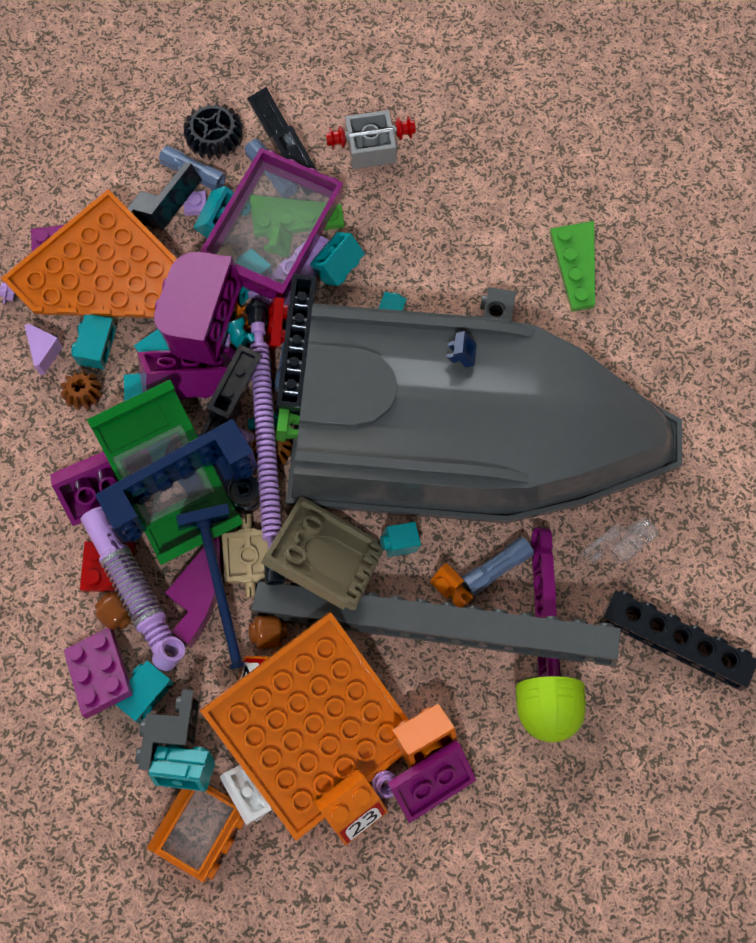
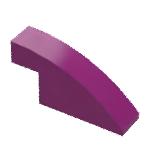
(195, 595)

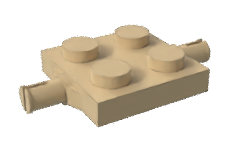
(243, 556)

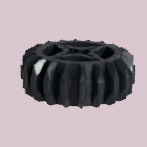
(216, 137)

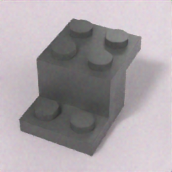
(168, 730)

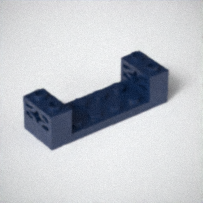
(119, 498)

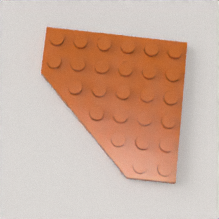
(95, 266)

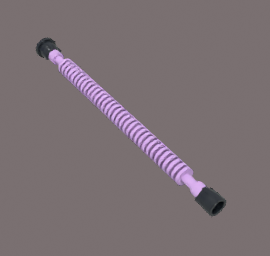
(265, 435)

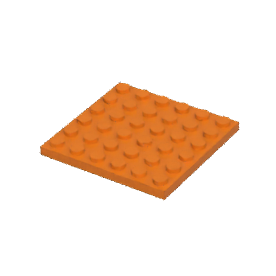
(308, 722)

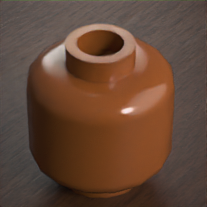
(111, 612)
(267, 631)

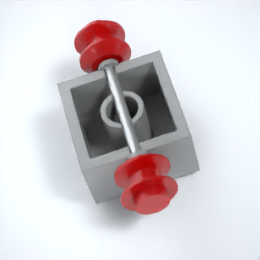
(370, 138)

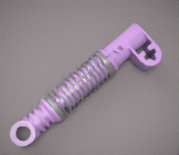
(135, 594)

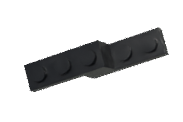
(280, 134)
(159, 210)
(226, 399)

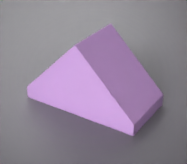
(43, 347)

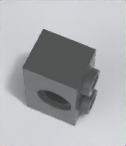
(498, 302)

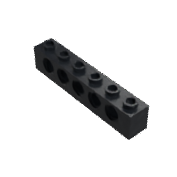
(296, 343)
(742, 662)

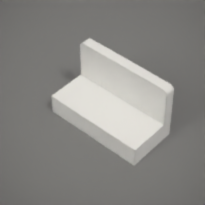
(245, 795)

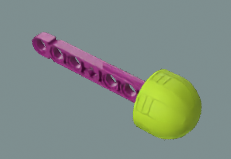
(551, 704)

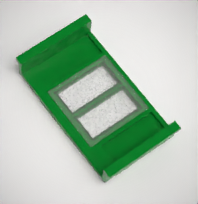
(142, 433)

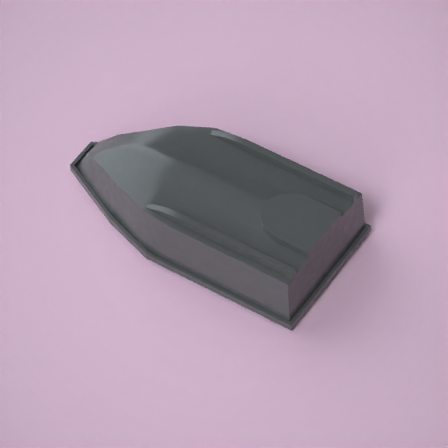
(494, 442)

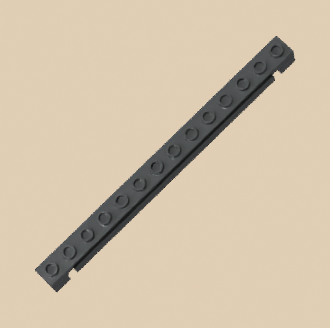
(448, 624)

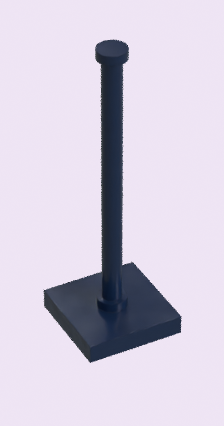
(203, 520)

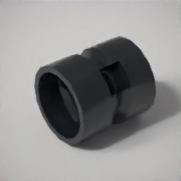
(244, 494)

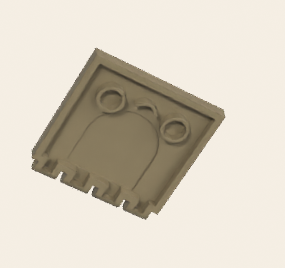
(324, 554)

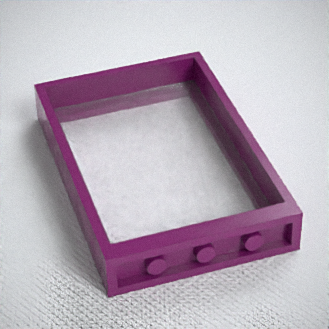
(274, 222)

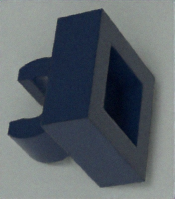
(463, 348)

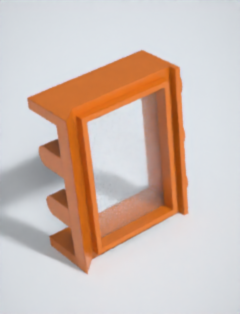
(197, 832)

